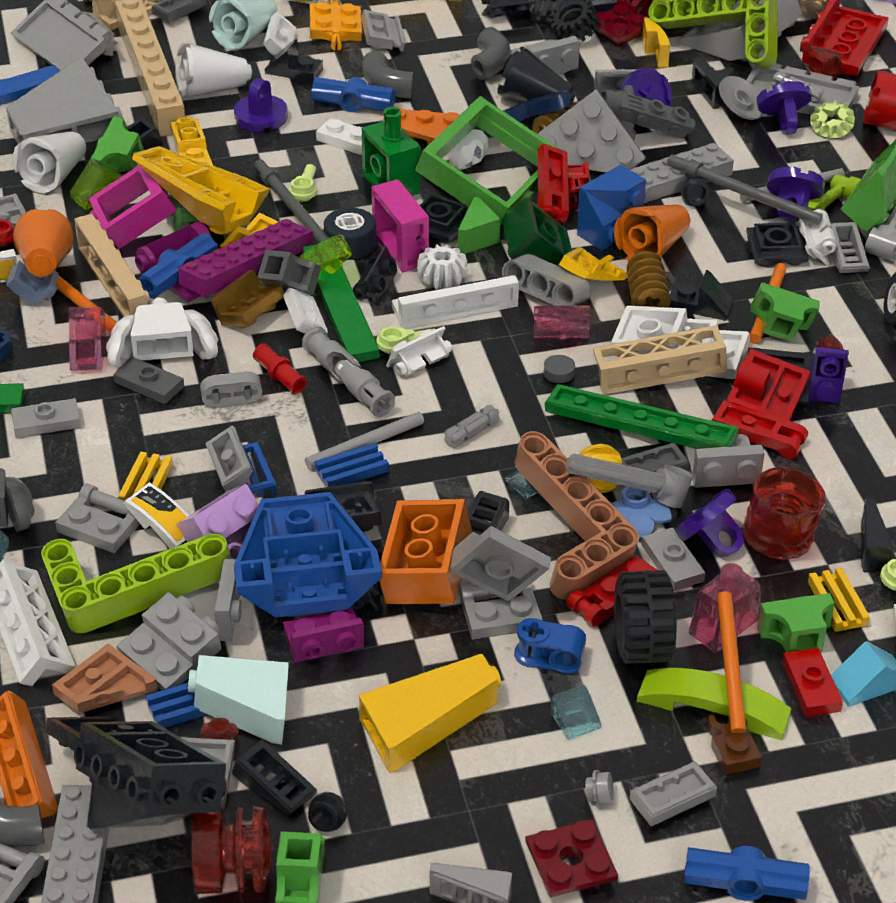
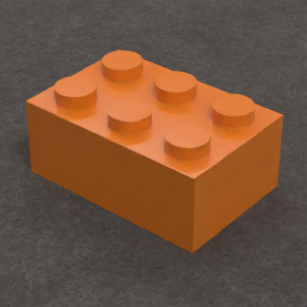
(421, 550)

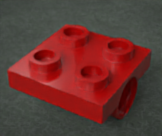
(769, 385)

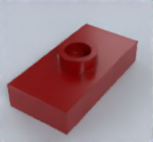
(812, 682)

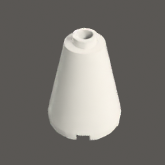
(209, 70)
(47, 159)

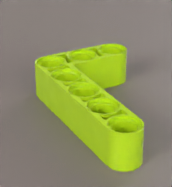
(725, 12)
(134, 586)

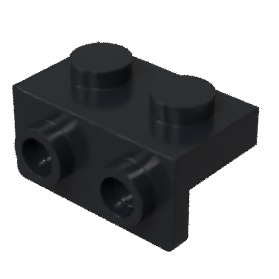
(357, 501)

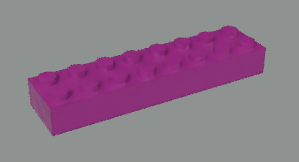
(225, 265)

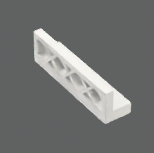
(456, 302)
(19, 625)

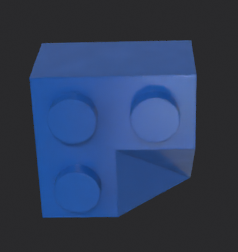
(605, 201)

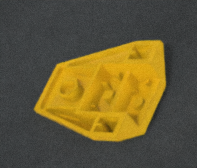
(206, 191)

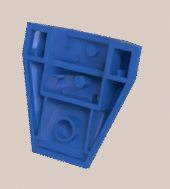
(305, 557)

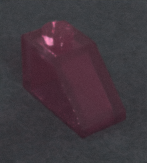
(87, 338)

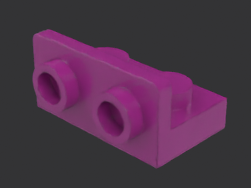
(324, 634)

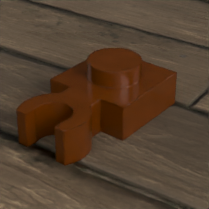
(733, 751)

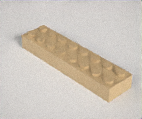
(109, 265)

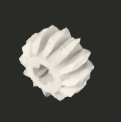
(442, 267)

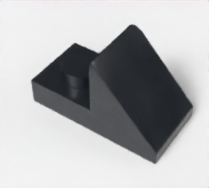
(290, 65)
(708, 81)
(707, 300)

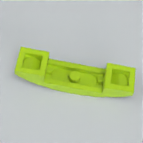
(708, 691)

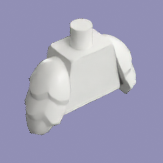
(160, 333)

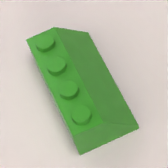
(875, 192)

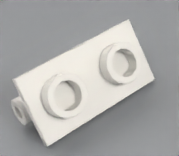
(819, 237)
(408, 356)

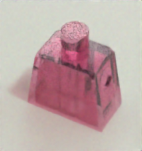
(746, 605)

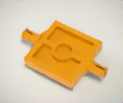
(335, 22)

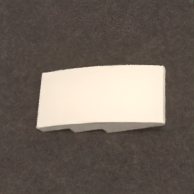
(646, 322)

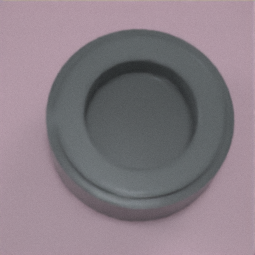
(559, 369)

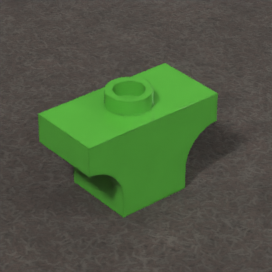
(118, 146)
(783, 311)
(797, 621)
(299, 867)

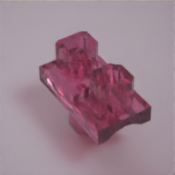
(561, 322)

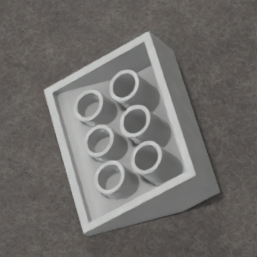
(728, 38)

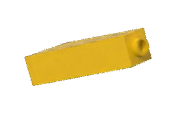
(427, 708)

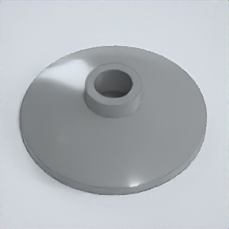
(740, 97)

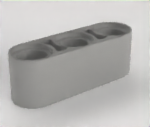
(558, 280)

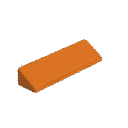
(21, 760)

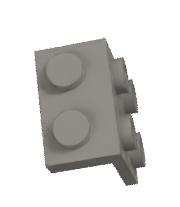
(557, 54)
(726, 465)
(219, 601)

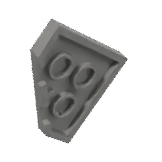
(593, 135)

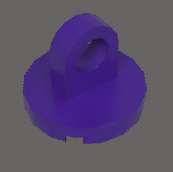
(649, 85)
(784, 102)
(260, 108)
(795, 187)
(712, 519)

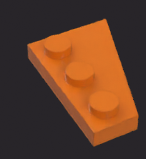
(425, 124)

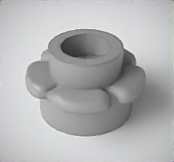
(600, 788)

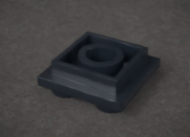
(444, 217)
(776, 244)

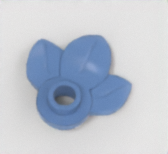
(641, 510)

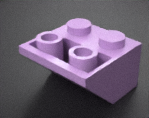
(226, 515)

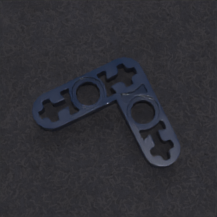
(538, 106)

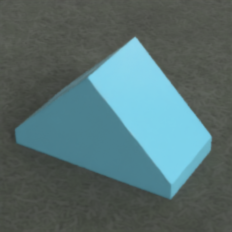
(865, 675)

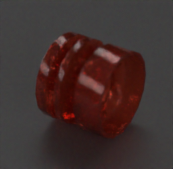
(783, 513)
(230, 850)

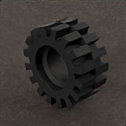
(574, 19)

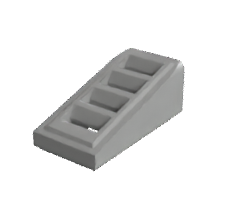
(849, 232)
(470, 884)

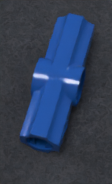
(352, 94)
(166, 272)
(747, 873)

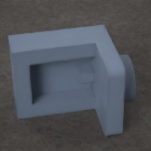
(31, 287)

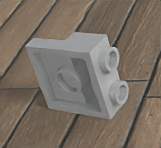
(498, 562)
(171, 641)

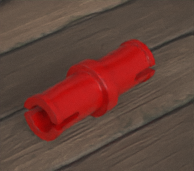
(279, 368)

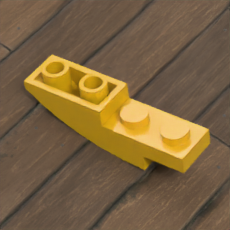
(190, 139)

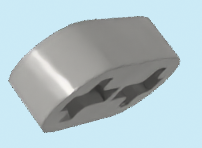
(231, 389)

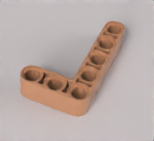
(604, 529)

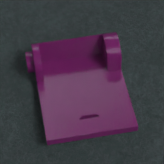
(149, 254)

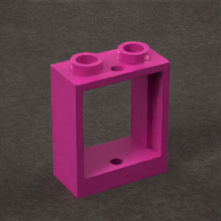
(138, 217)
(400, 223)

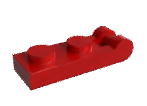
(553, 182)
(763, 428)
(602, 593)

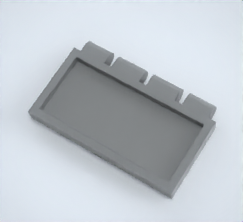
(62, 34)
(840, 90)

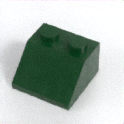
(535, 233)

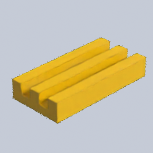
(151, 464)
(844, 598)

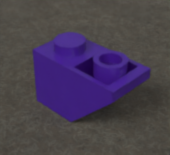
(827, 374)

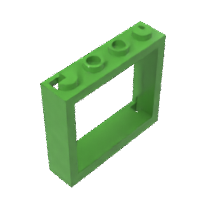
(500, 126)

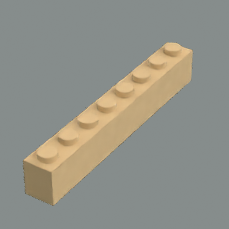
(149, 65)

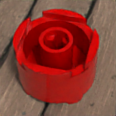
(882, 101)

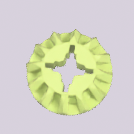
(832, 128)

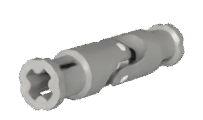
(345, 369)

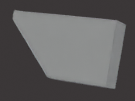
(11, 209)

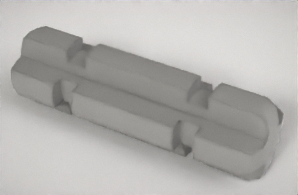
(816, 91)
(471, 425)

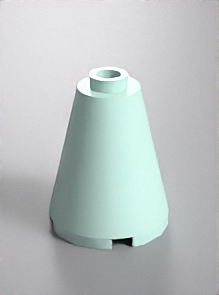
(240, 20)

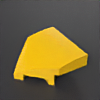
(589, 267)

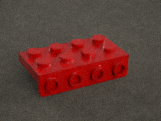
(846, 32)

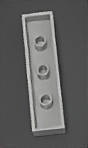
(667, 180)
(75, 852)

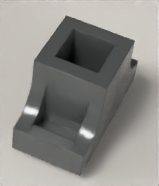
(289, 271)

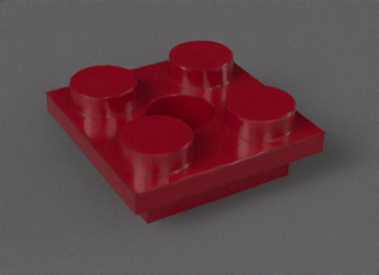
(620, 25)
(571, 841)

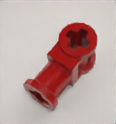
(577, 177)

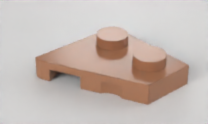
(103, 680)

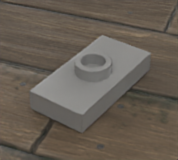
(45, 418)
(674, 557)
(673, 793)

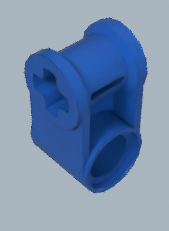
(553, 648)

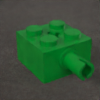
(390, 153)

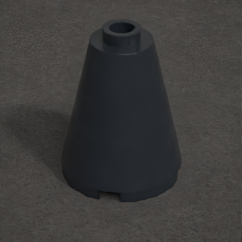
(530, 78)

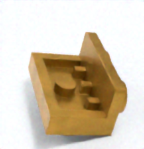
(245, 300)

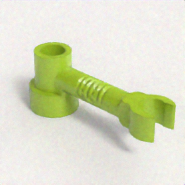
(839, 186)

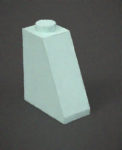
(243, 692)

